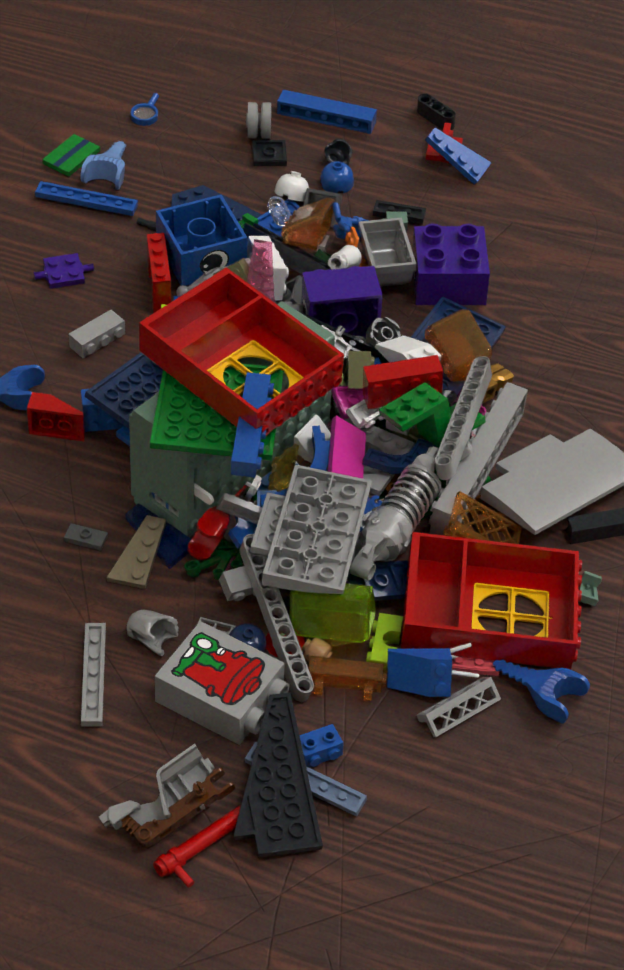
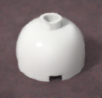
(292, 186)

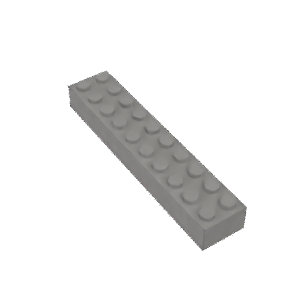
(486, 449)

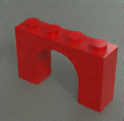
(158, 270)

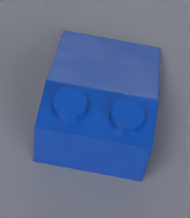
(420, 671)

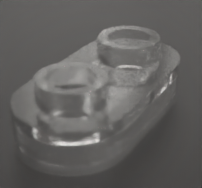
(278, 210)

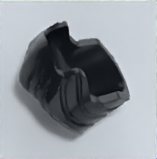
(338, 151)

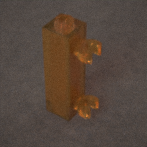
(347, 675)

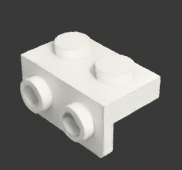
(362, 416)

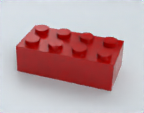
(391, 380)

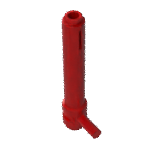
(177, 856)

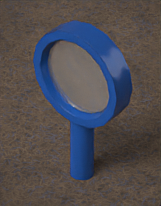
(145, 113)

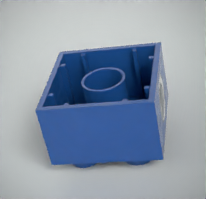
(201, 237)

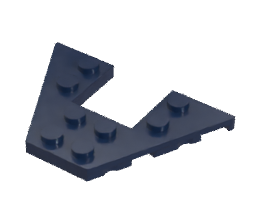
(203, 192)

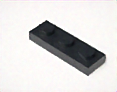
(414, 213)

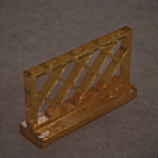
(457, 529)

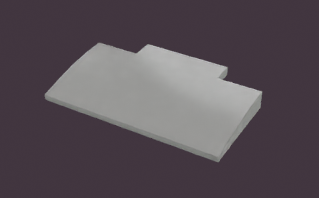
(555, 479)
(311, 531)

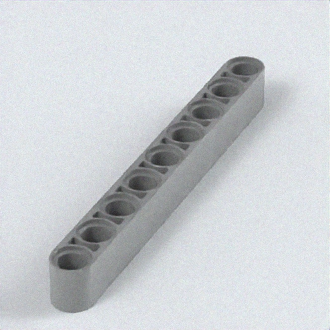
(463, 418)
(278, 625)

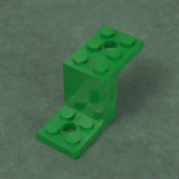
(426, 409)

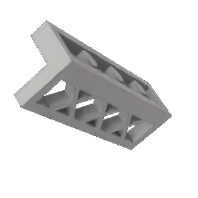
(455, 700)

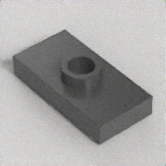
(85, 537)

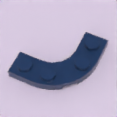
(395, 463)

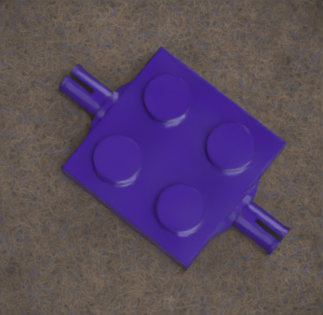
(63, 271)

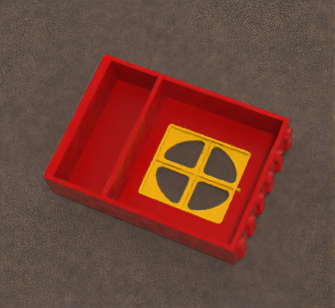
(232, 321)
(456, 574)

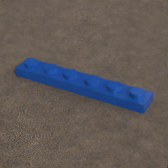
(86, 198)

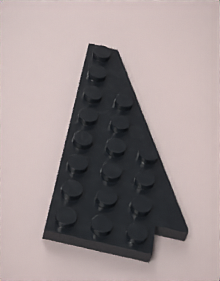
(278, 793)

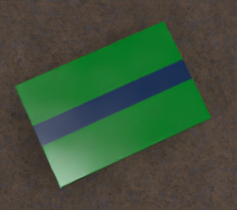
(70, 155)

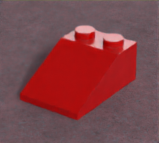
(54, 418)

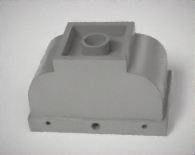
(388, 249)

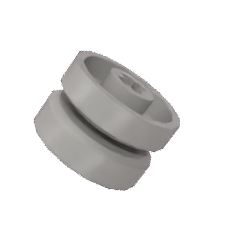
(259, 120)

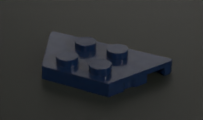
(387, 580)

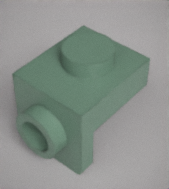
(589, 588)

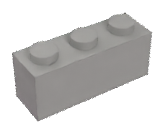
(97, 333)

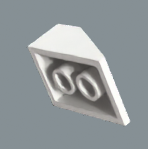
(405, 348)

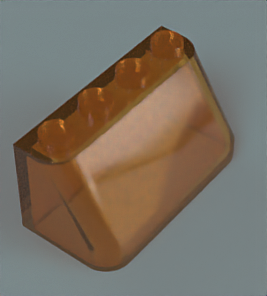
(309, 224)
(458, 342)

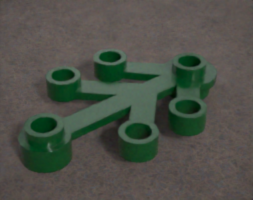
(220, 555)

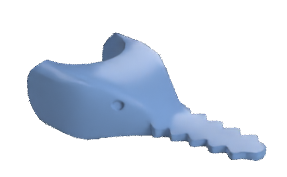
(105, 165)

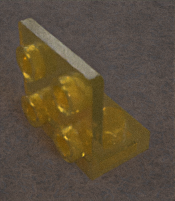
(282, 469)

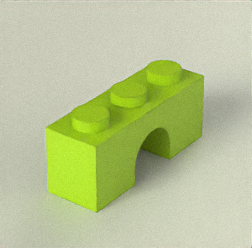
(387, 631)

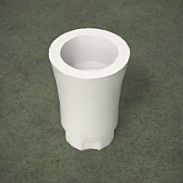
(345, 258)

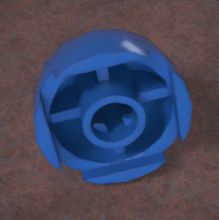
(337, 177)

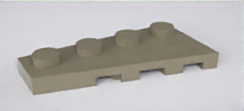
(139, 556)

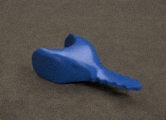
(17, 382)
(547, 686)

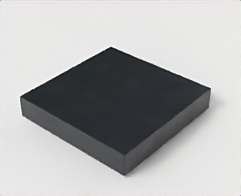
(269, 153)

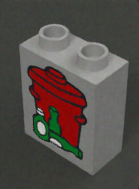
(220, 682)

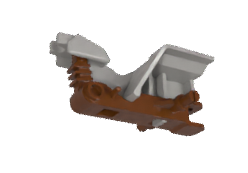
(184, 792)

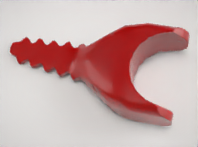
(210, 531)

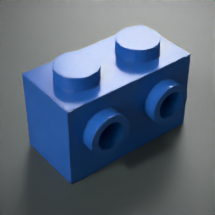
(321, 745)

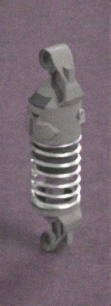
(392, 524)

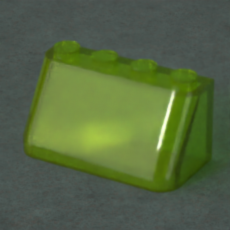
(334, 615)

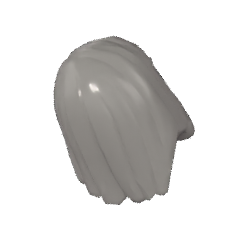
(152, 629)

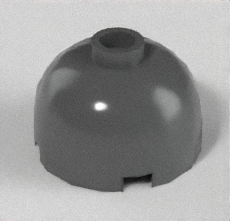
(382, 330)

